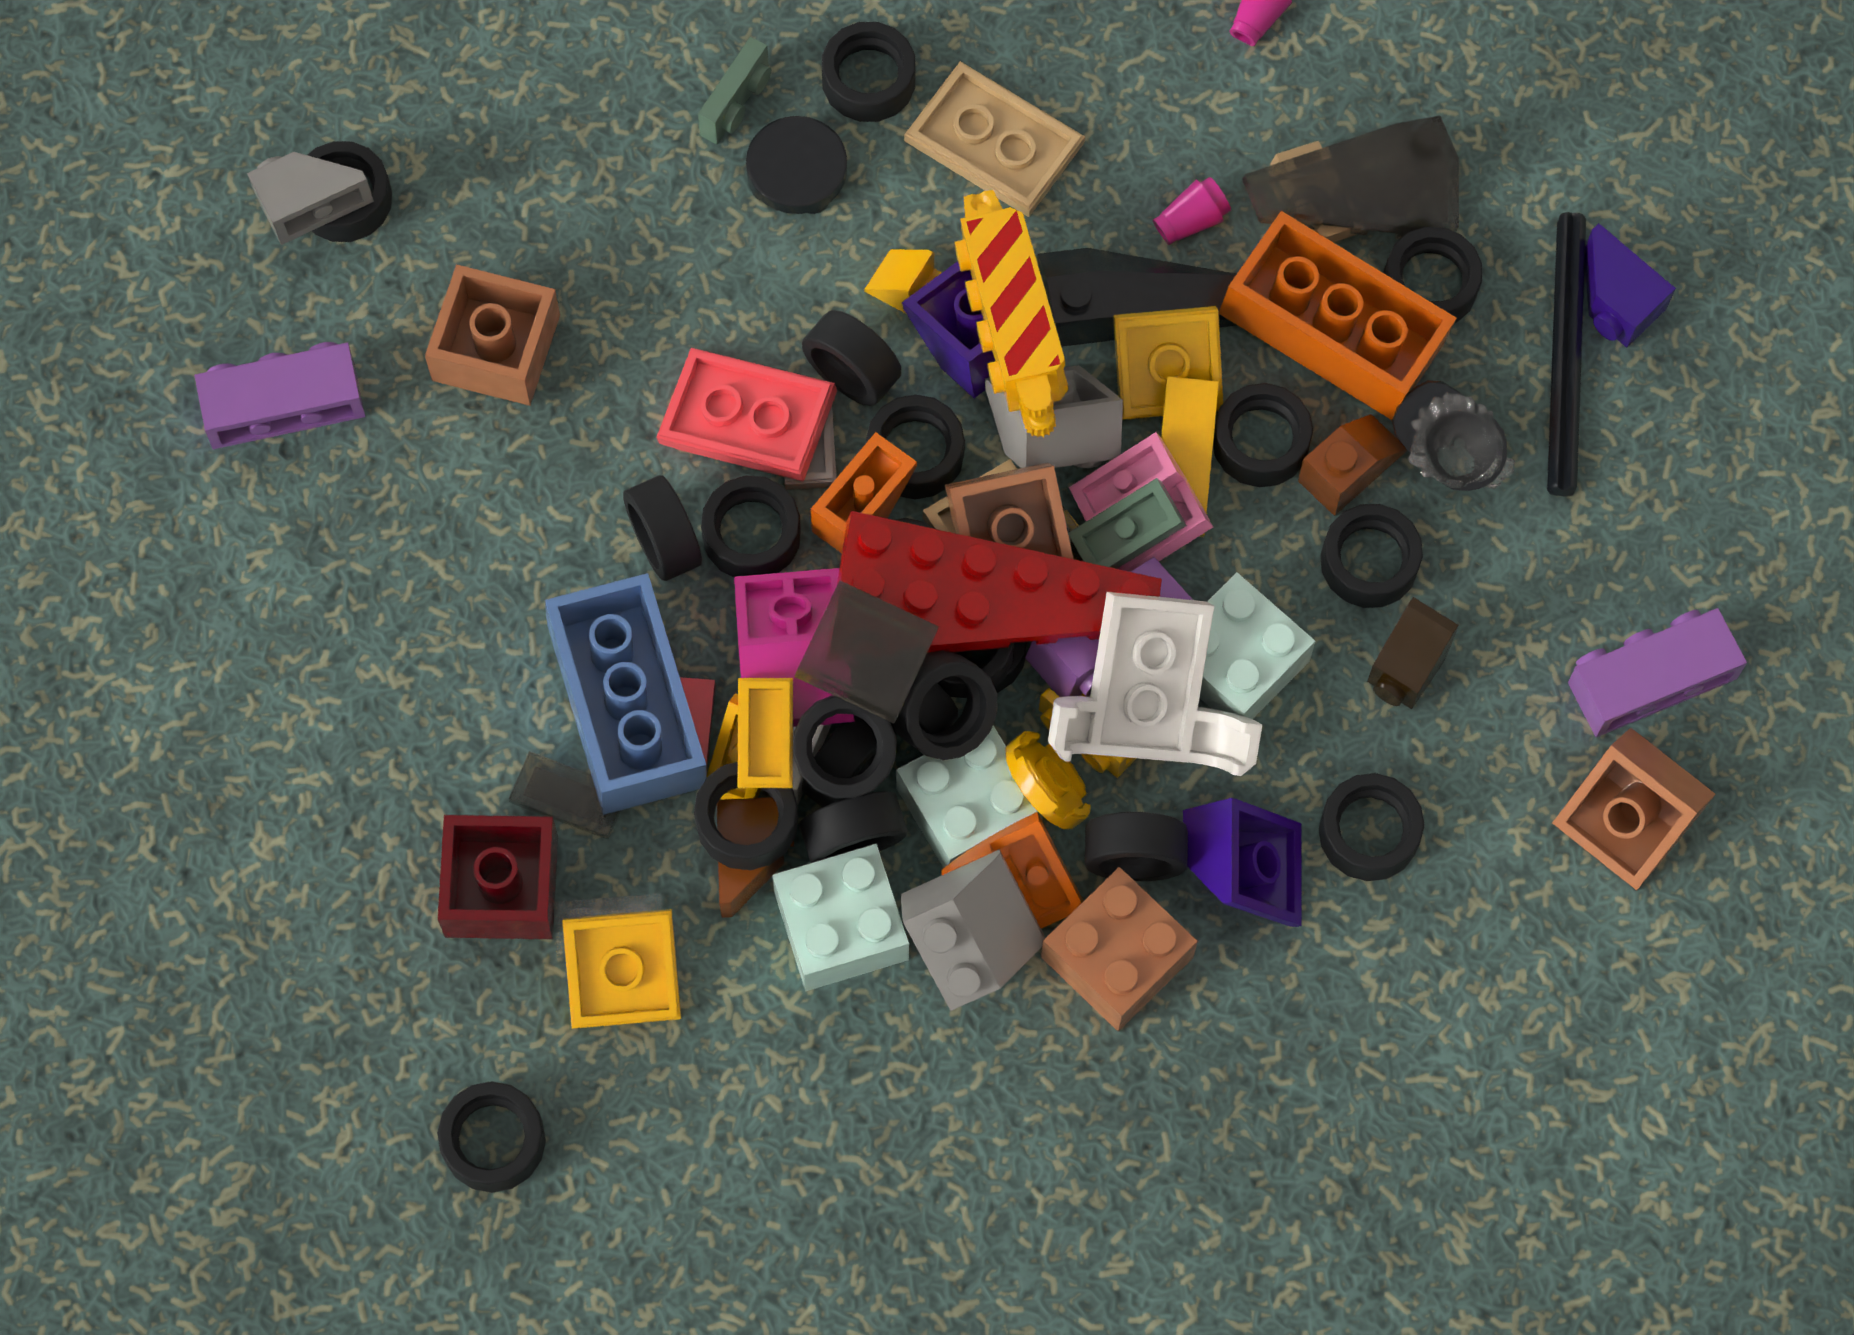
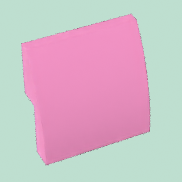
(1129, 473)

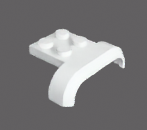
(1150, 691)

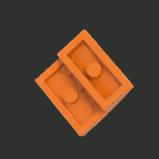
(1034, 866)

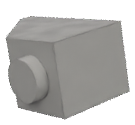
(306, 193)

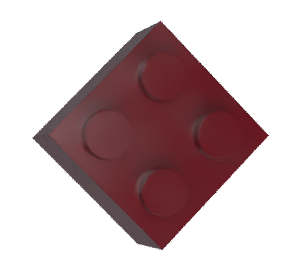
(498, 877)

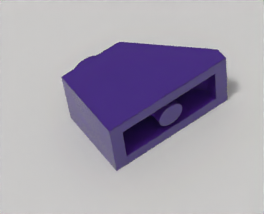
(1621, 288)

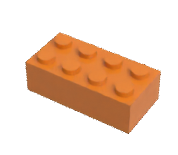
(1336, 315)

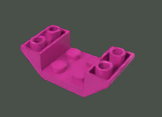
(777, 624)

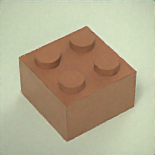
(493, 335)
(1012, 509)
(1118, 948)

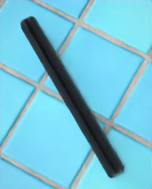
(1566, 355)

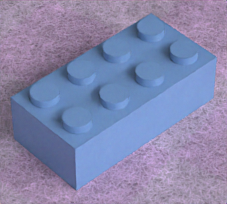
(625, 693)

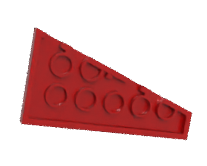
(980, 588)

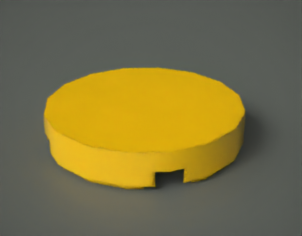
(1047, 781)

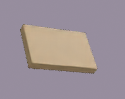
(994, 138)

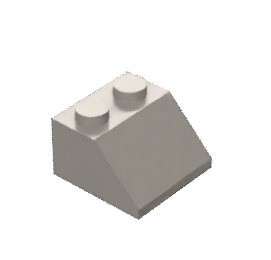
(1085, 428)
(972, 928)

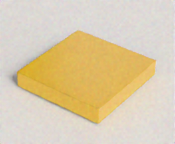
(1164, 345)
(621, 968)

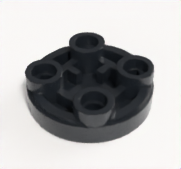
(796, 165)

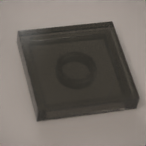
(866, 651)

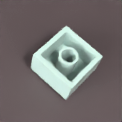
(1250, 650)
(962, 797)
(841, 917)

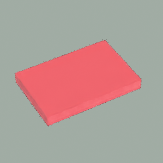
(747, 414)

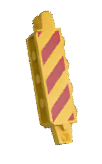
(1014, 310)

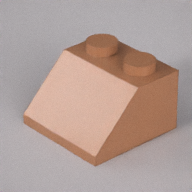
(1633, 808)

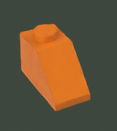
(866, 486)

